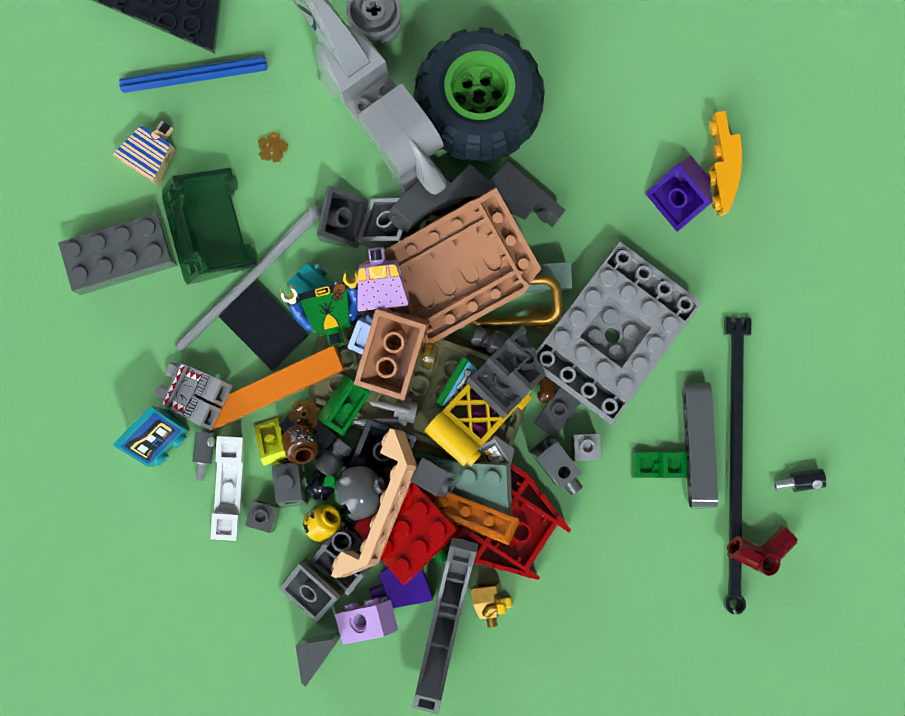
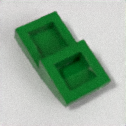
(659, 465)

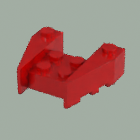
(535, 527)

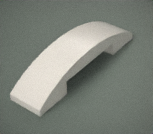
(228, 488)

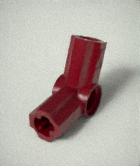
(764, 558)

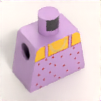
(381, 283)

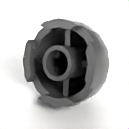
(360, 491)

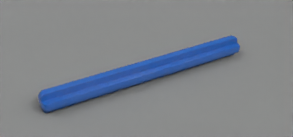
(193, 74)

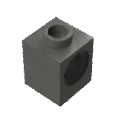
(434, 477)
(263, 516)

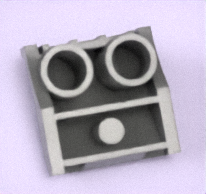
(344, 540)

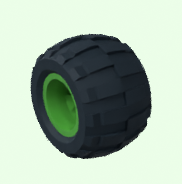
(473, 58)

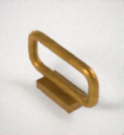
(531, 319)

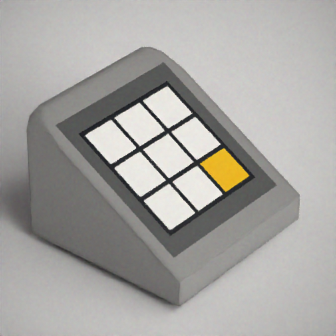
(497, 451)

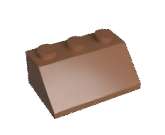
(391, 353)

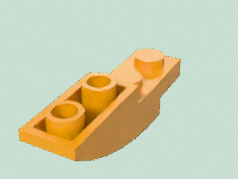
(725, 173)

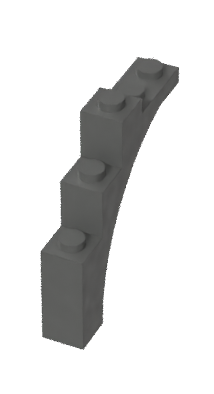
(444, 625)

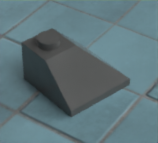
(377, 227)

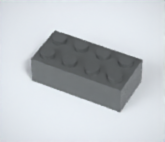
(117, 254)

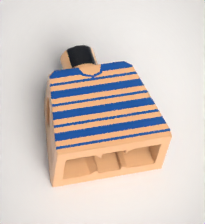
(148, 152)

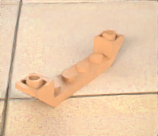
(396, 447)

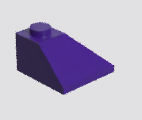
(682, 193)

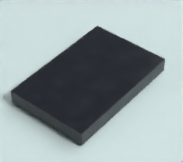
(263, 326)

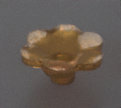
(311, 413)

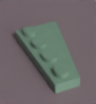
(482, 482)

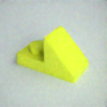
(269, 441)

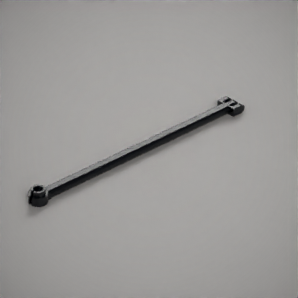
(736, 454)

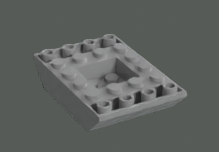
(645, 313)

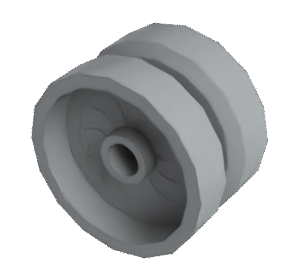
(378, 29)

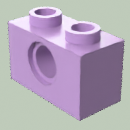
(366, 621)

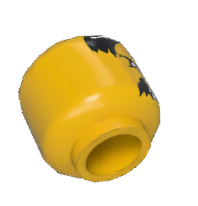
(321, 522)

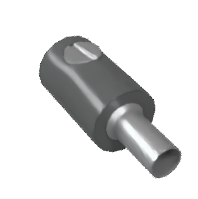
(203, 452)

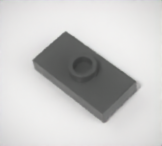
(557, 413)

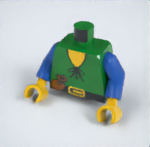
(326, 308)

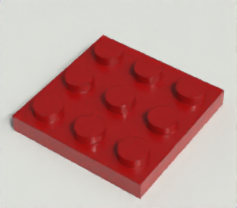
(416, 534)

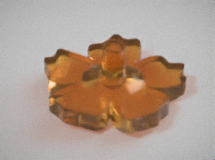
(272, 148)

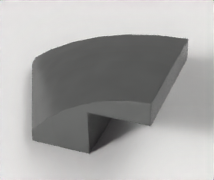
(508, 374)

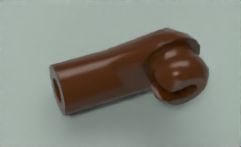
(547, 390)

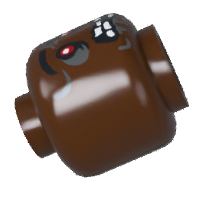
(299, 444)

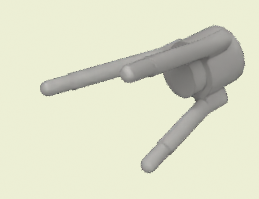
(403, 410)

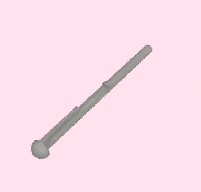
(238, 288)

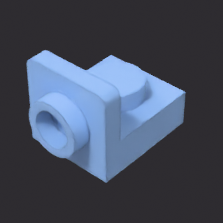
(360, 333)

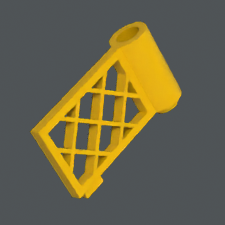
(457, 437)

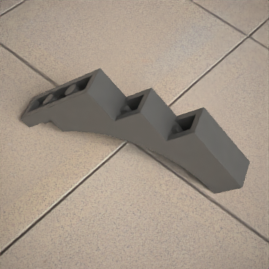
(515, 188)

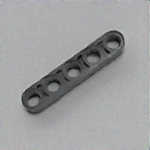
(700, 445)

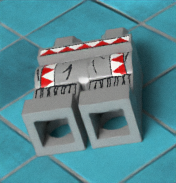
(184, 393)

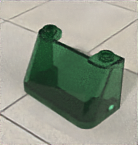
(206, 225)

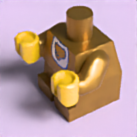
(489, 603)

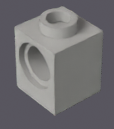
(586, 447)

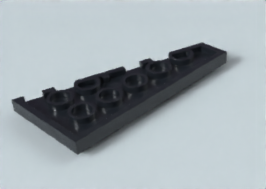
(185, 19)

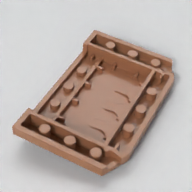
(464, 265)

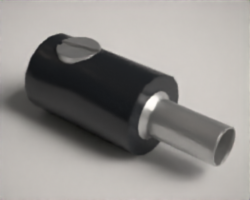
(803, 481)

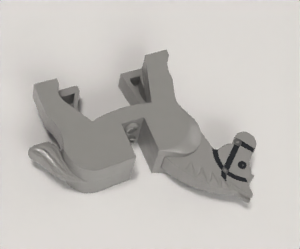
(383, 111)

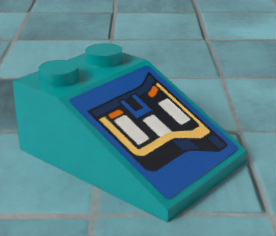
(152, 436)

